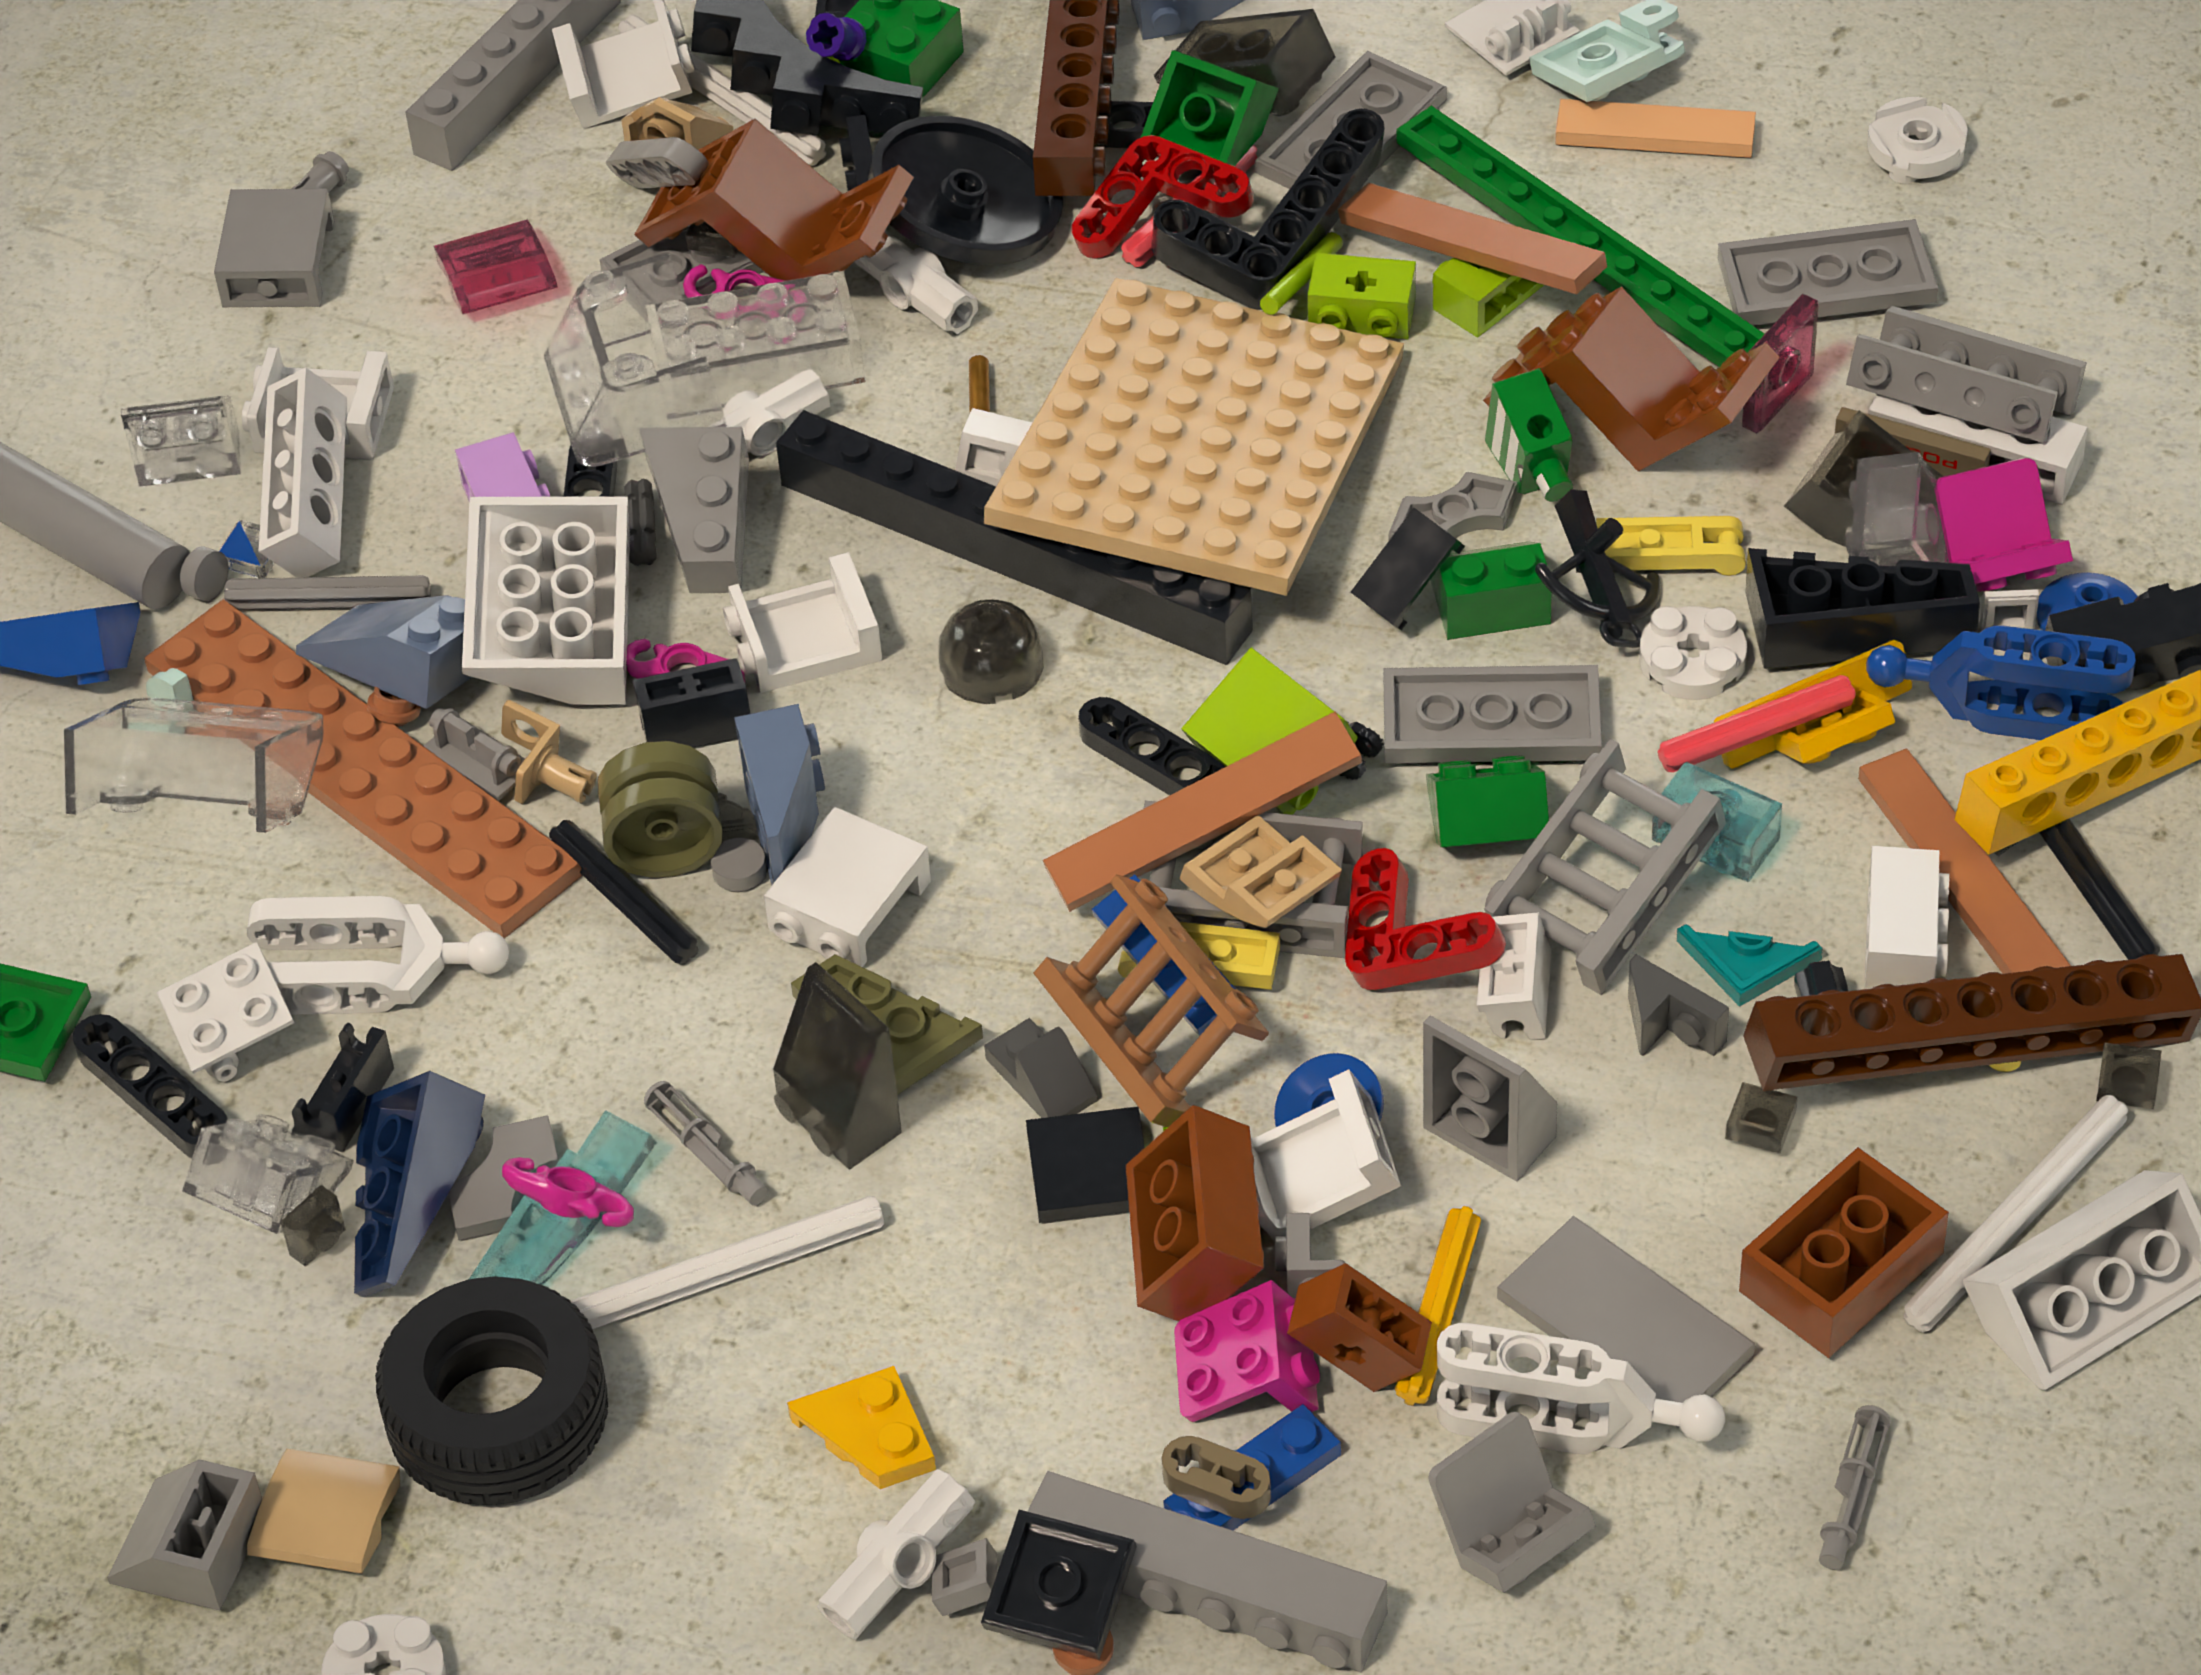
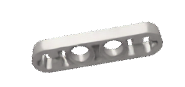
(657, 162)

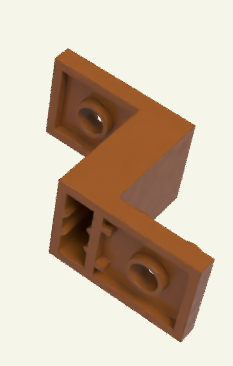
(778, 207)
(1636, 378)

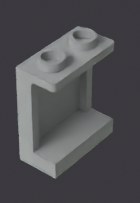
(272, 247)

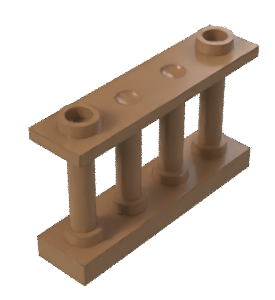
(1103, 1019)

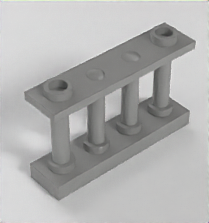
(1966, 373)
(1631, 909)
(1310, 927)

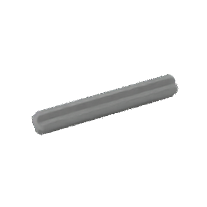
(322, 591)

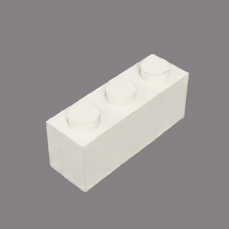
(1906, 917)

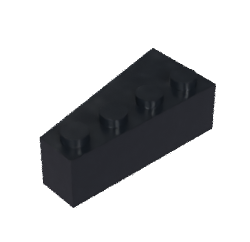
(1839, 610)
(2157, 626)

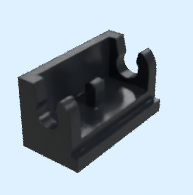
(1405, 567)
(693, 704)
(341, 1097)

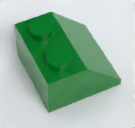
(1209, 108)
(1492, 590)

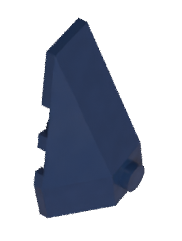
(412, 1153)

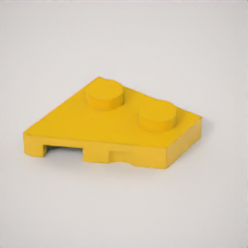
(870, 1426)

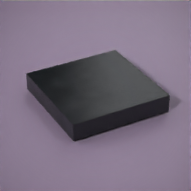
(1083, 1162)
(1059, 1584)

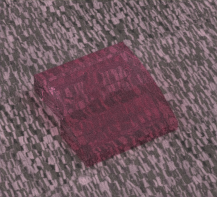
(495, 266)

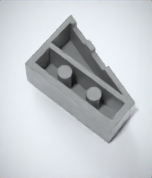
(704, 499)

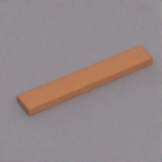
(1473, 238)
(1203, 810)
(1975, 884)

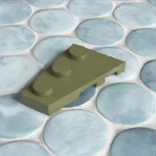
(918, 1030)

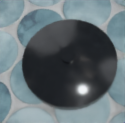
(968, 190)

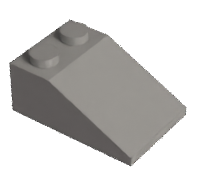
(1484, 1101)

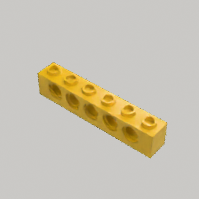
(2083, 766)

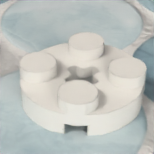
(1910, 159)
(1707, 629)
(384, 1640)

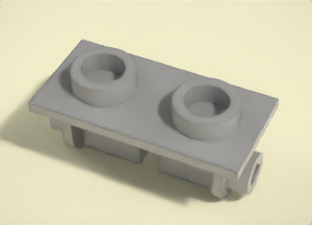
(474, 753)

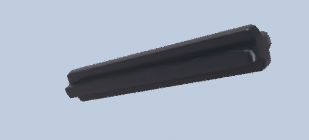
(2100, 890)
(626, 893)

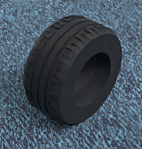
(503, 1452)

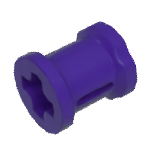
(836, 37)

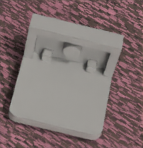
(1503, 1505)

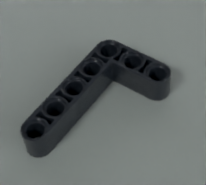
(1324, 185)

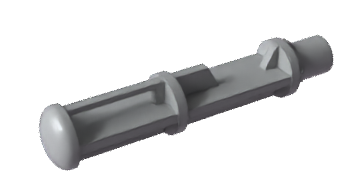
(704, 1144)
(1854, 1484)

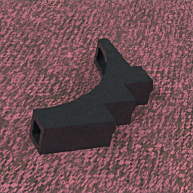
(803, 84)

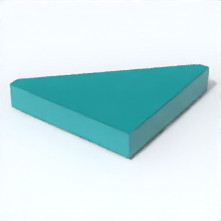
(1746, 962)

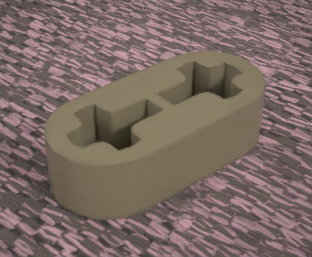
(1214, 1479)

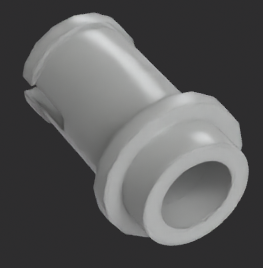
(327, 172)

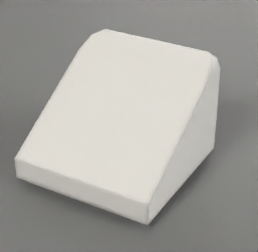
(2009, 608)

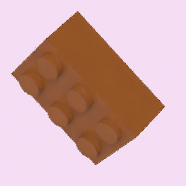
(1194, 1215)
(1843, 1252)

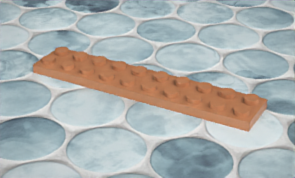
(380, 775)

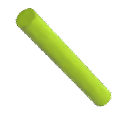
(1298, 275)

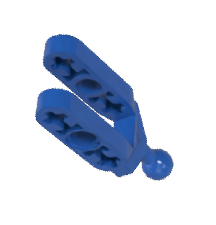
(2016, 680)

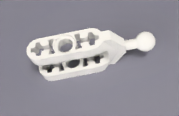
(366, 984)
(1611, 1397)

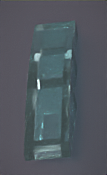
(539, 1242)

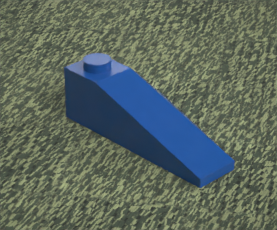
(71, 642)

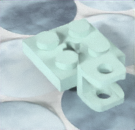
(1611, 53)

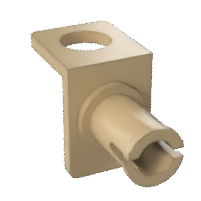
(543, 761)

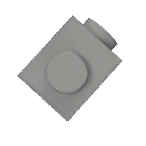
(1294, 1253)

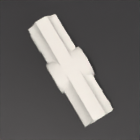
(920, 281)
(771, 413)
(896, 1554)

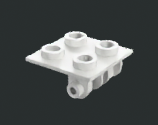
(1513, 29)
(225, 1011)

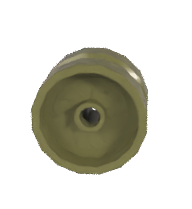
(659, 809)

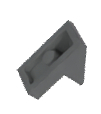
(1666, 1002)
(1042, 1069)

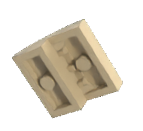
(1259, 873)
(323, 1511)

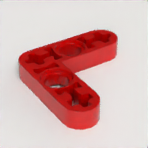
(1157, 177)
(1462, 941)

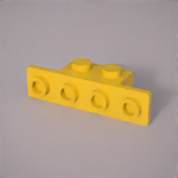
(1817, 738)

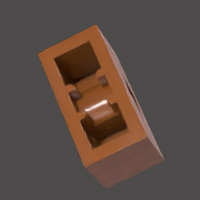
(1359, 1327)

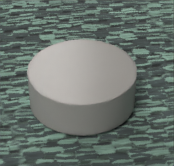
(204, 573)
(739, 864)

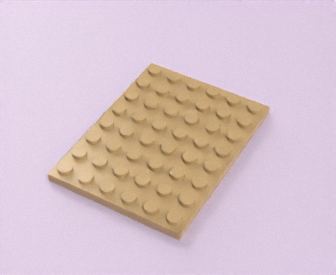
(1196, 436)

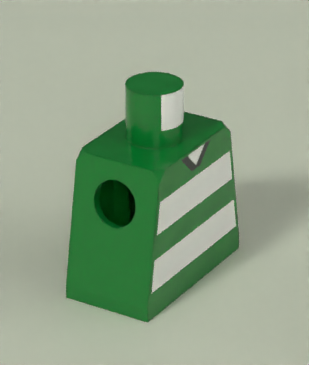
(1530, 435)

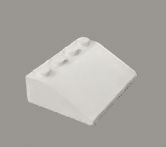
(549, 596)

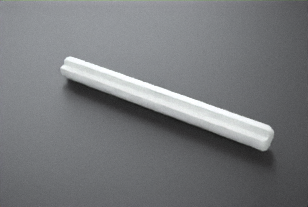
(741, 104)
(2016, 1212)
(731, 1262)

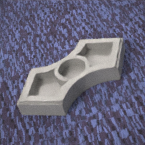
(1469, 506)
(483, 1198)

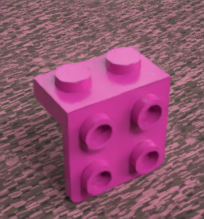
(1999, 523)
(1242, 1352)

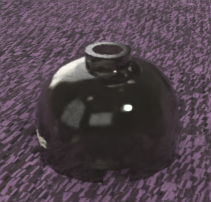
(990, 651)

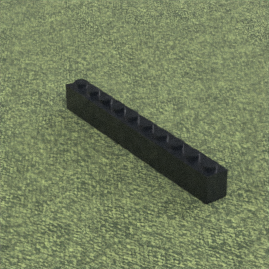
(948, 514)

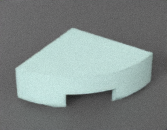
(170, 685)

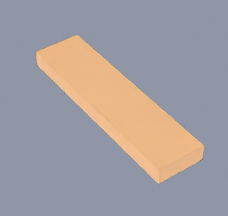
(1655, 128)

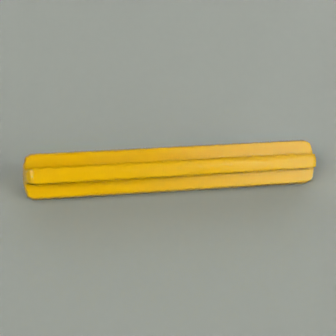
(1442, 1296)

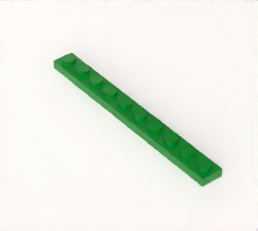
(1537, 207)

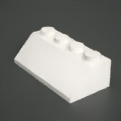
(2093, 1277)

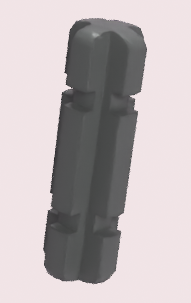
(641, 522)

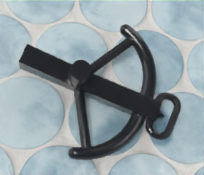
(1597, 571)

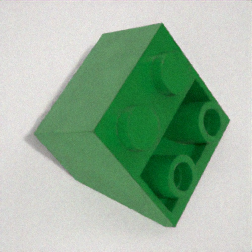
(1487, 802)

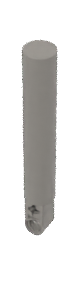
(89, 531)

